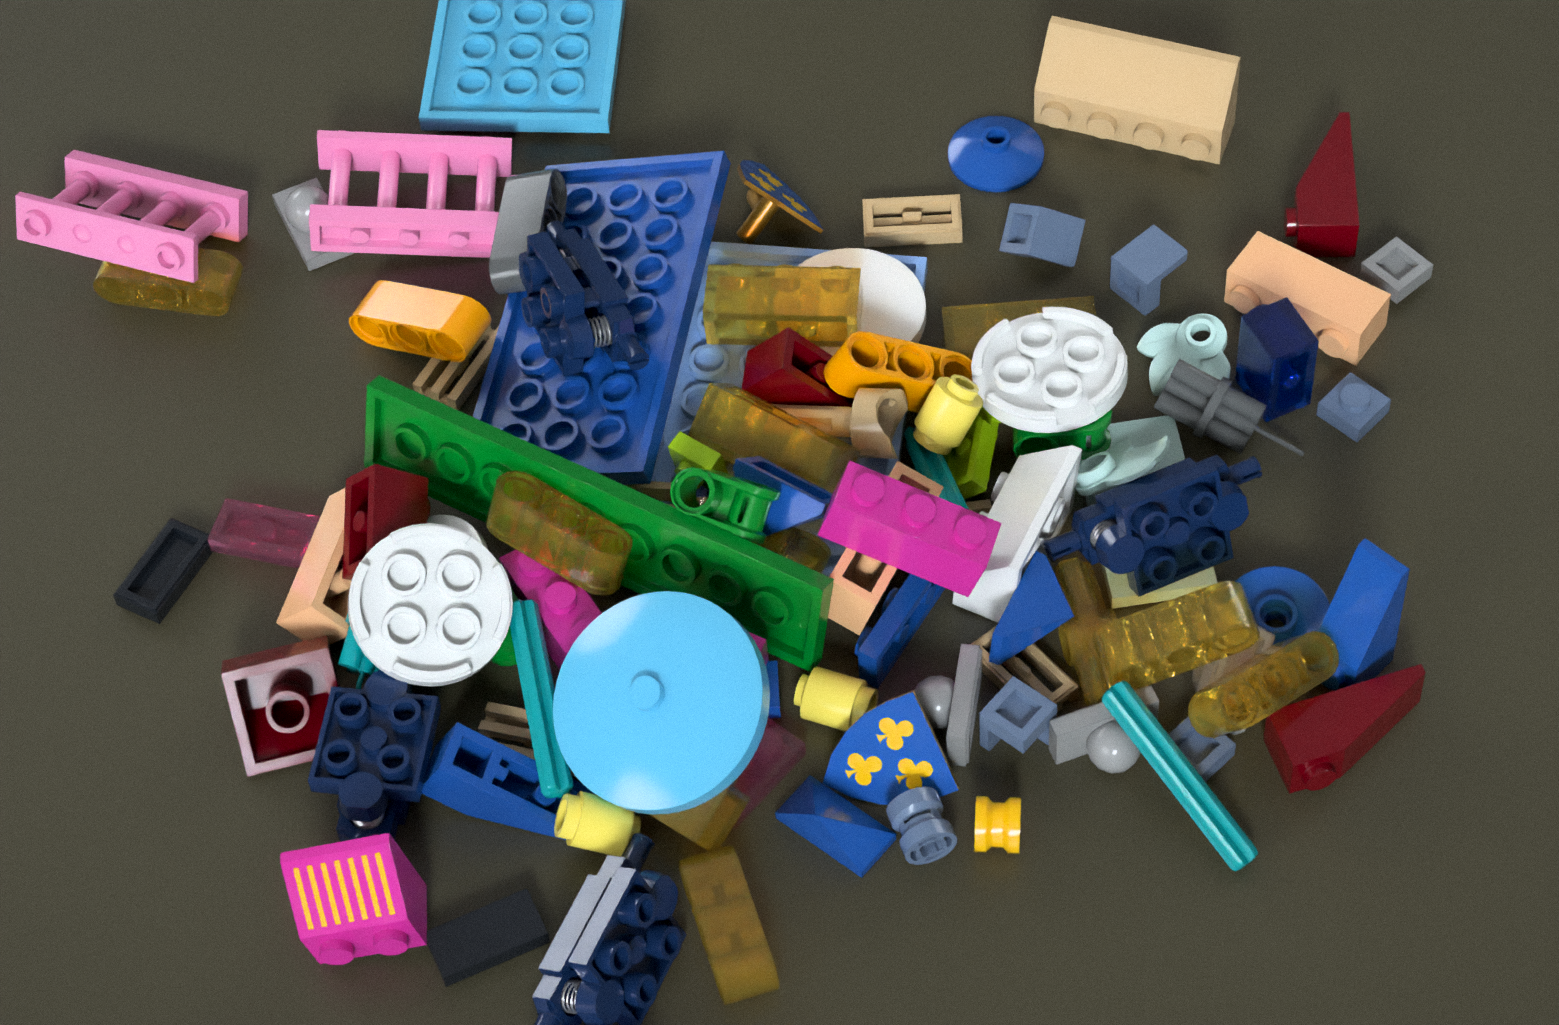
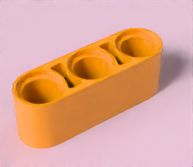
(420, 321)
(891, 363)

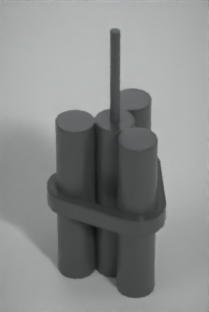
(1213, 408)

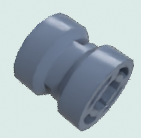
(923, 830)

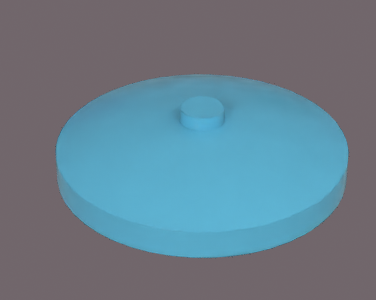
(661, 702)

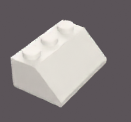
(1032, 508)

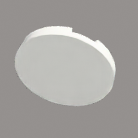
(891, 292)
(1050, 370)
(429, 605)

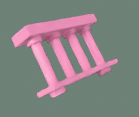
(139, 192)
(408, 230)

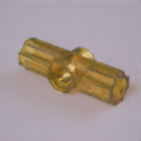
(1075, 635)

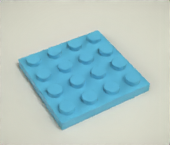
(523, 66)

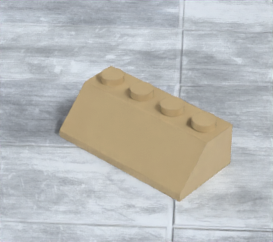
(1136, 89)

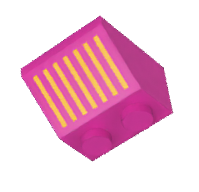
(355, 899)

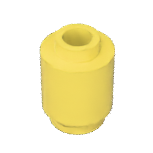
(947, 414)
(833, 698)
(595, 824)

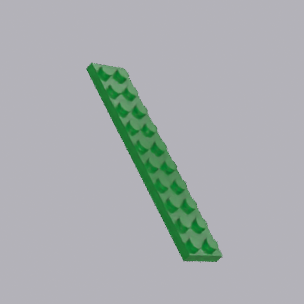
(668, 550)

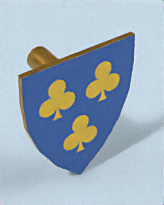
(766, 197)
(889, 754)

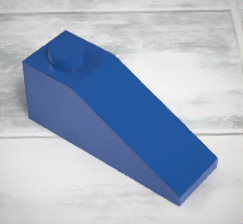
(1365, 615)
(490, 782)

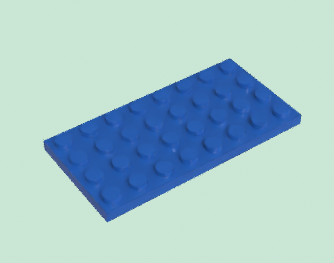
(654, 233)

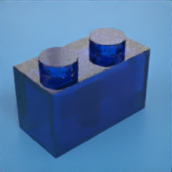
(1276, 358)

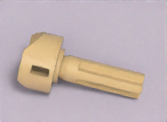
(868, 422)

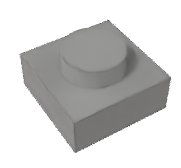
(1396, 269)

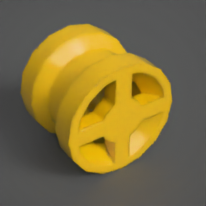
(997, 824)

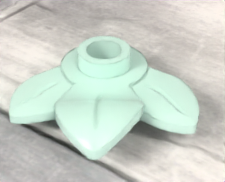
(1174, 341)
(1119, 465)

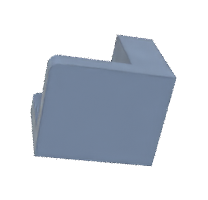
(1042, 234)
(1142, 265)
(1016, 716)

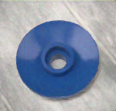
(996, 154)
(1287, 597)

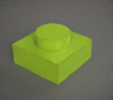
(691, 453)

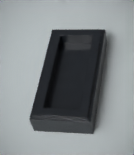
(164, 571)
(486, 937)

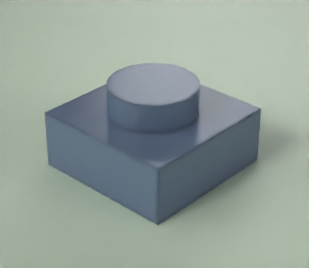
(1353, 407)
(1203, 753)

